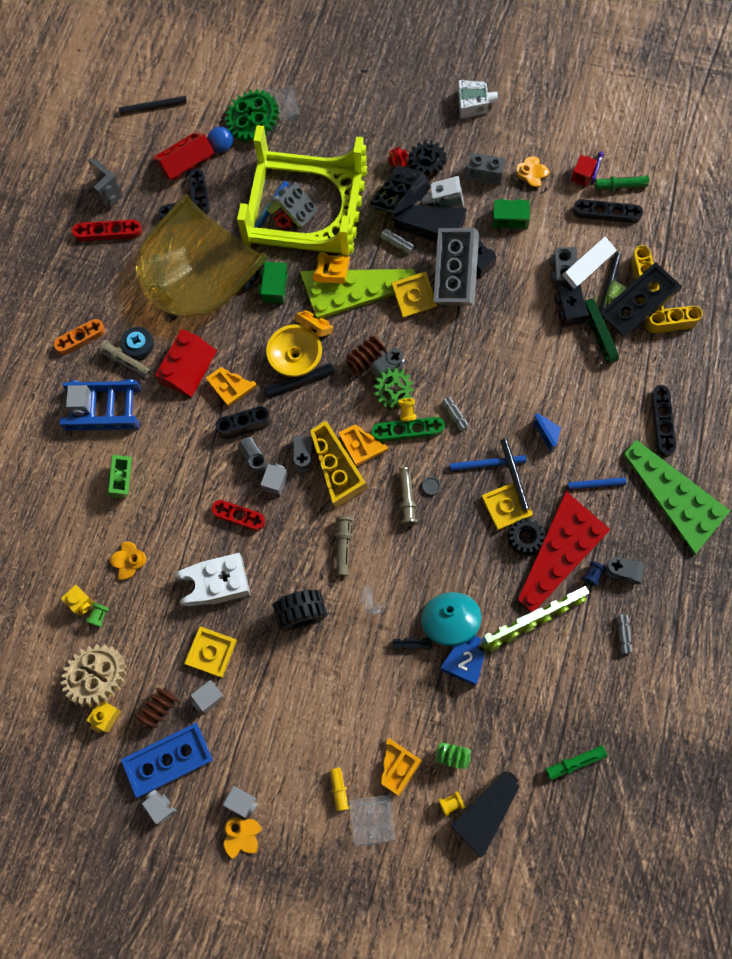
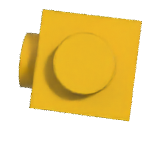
(77, 600)
(103, 717)

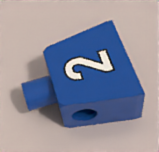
(465, 661)

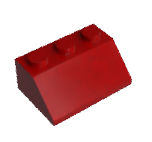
(183, 155)
(185, 363)

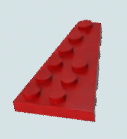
(567, 543)

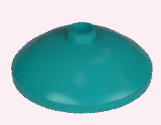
(452, 627)

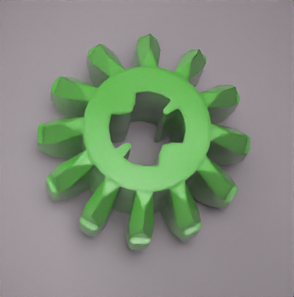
(453, 755)

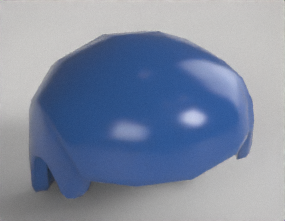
(220, 139)

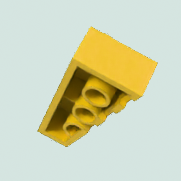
(339, 470)

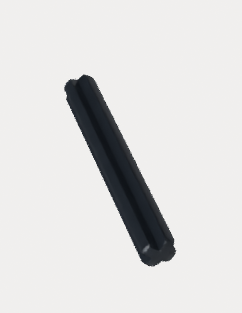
(294, 382)

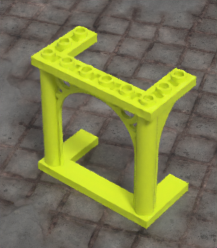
(348, 166)

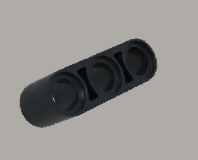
(234, 419)

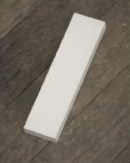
(589, 262)

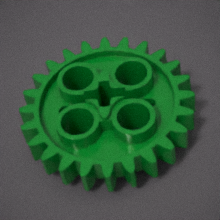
(251, 111)

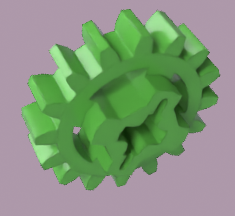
(393, 380)

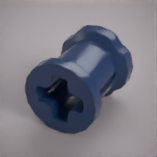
(593, 574)

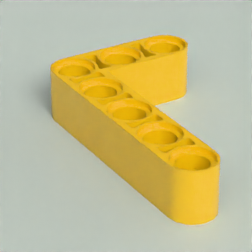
(663, 315)

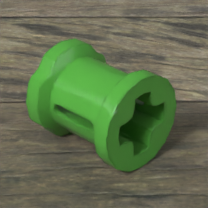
(97, 615)

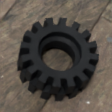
(528, 525)

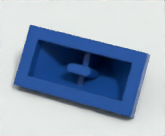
(548, 431)

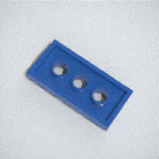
(155, 752)

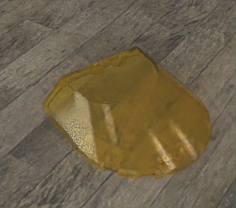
(193, 262)

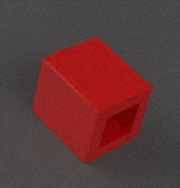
(583, 170)

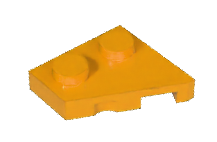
(320, 325)
(229, 386)
(361, 445)
(398, 767)

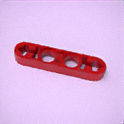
(107, 227)

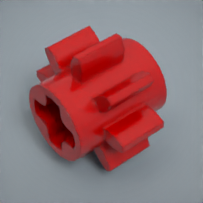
(397, 157)
(280, 221)

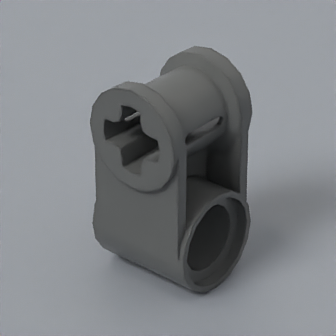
(387, 362)
(303, 451)
(628, 570)

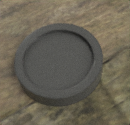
(431, 486)

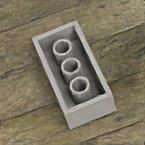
(456, 266)

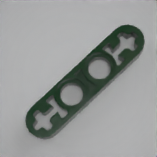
(601, 332)

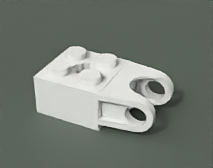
(209, 581)

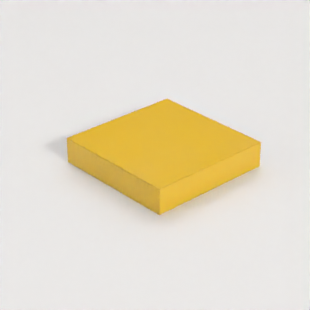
(414, 294)
(504, 507)
(211, 652)

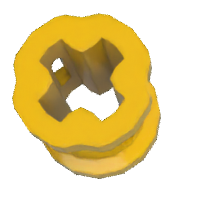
(407, 409)
(451, 803)

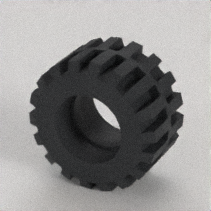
(299, 610)

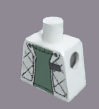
(474, 98)
(445, 193)

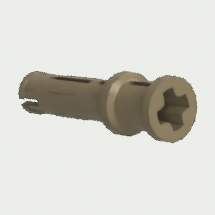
(118, 356)
(407, 505)
(343, 540)

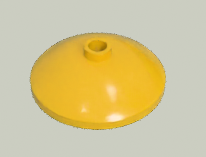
(291, 341)

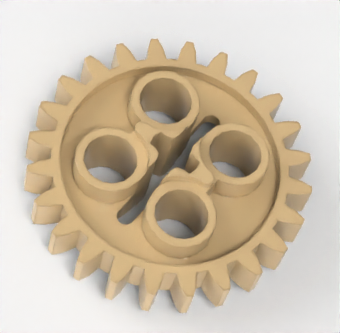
(99, 662)

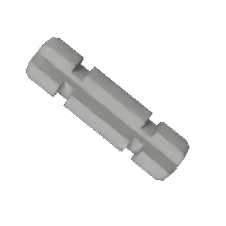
(397, 241)
(455, 413)
(624, 634)

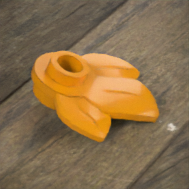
(532, 171)
(125, 560)
(243, 839)

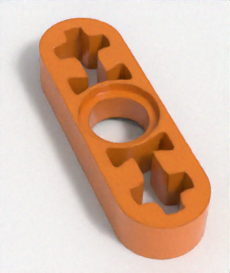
(77, 344)

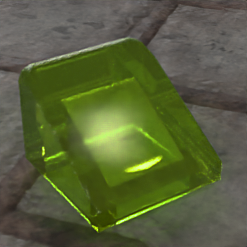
(614, 290)

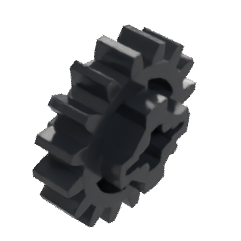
(427, 157)

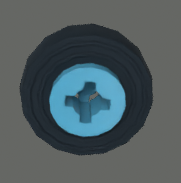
(139, 349)

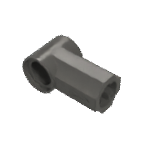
(253, 455)

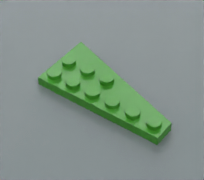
(682, 501)

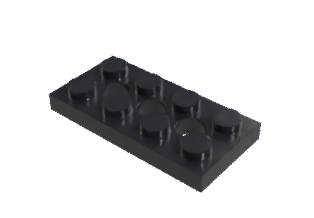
(640, 288)

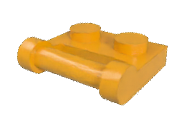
(337, 269)

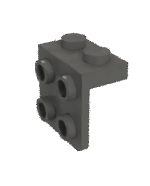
(107, 188)
(294, 203)

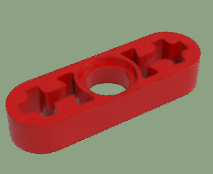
(224, 515)

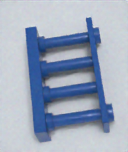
(108, 421)

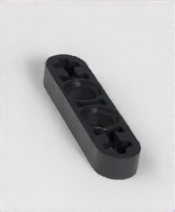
(607, 208)
(663, 420)

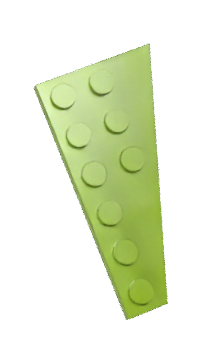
(359, 289)
(528, 622)

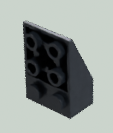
(400, 190)

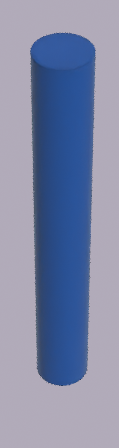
(596, 483)

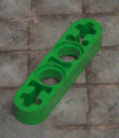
(408, 432)

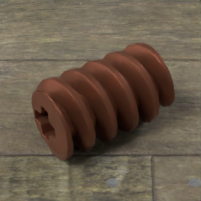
(364, 354)
(156, 707)

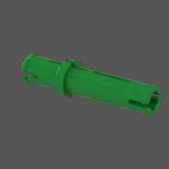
(623, 182)
(567, 766)

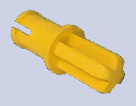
(338, 789)

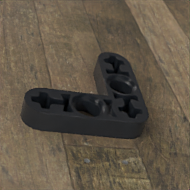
(194, 187)

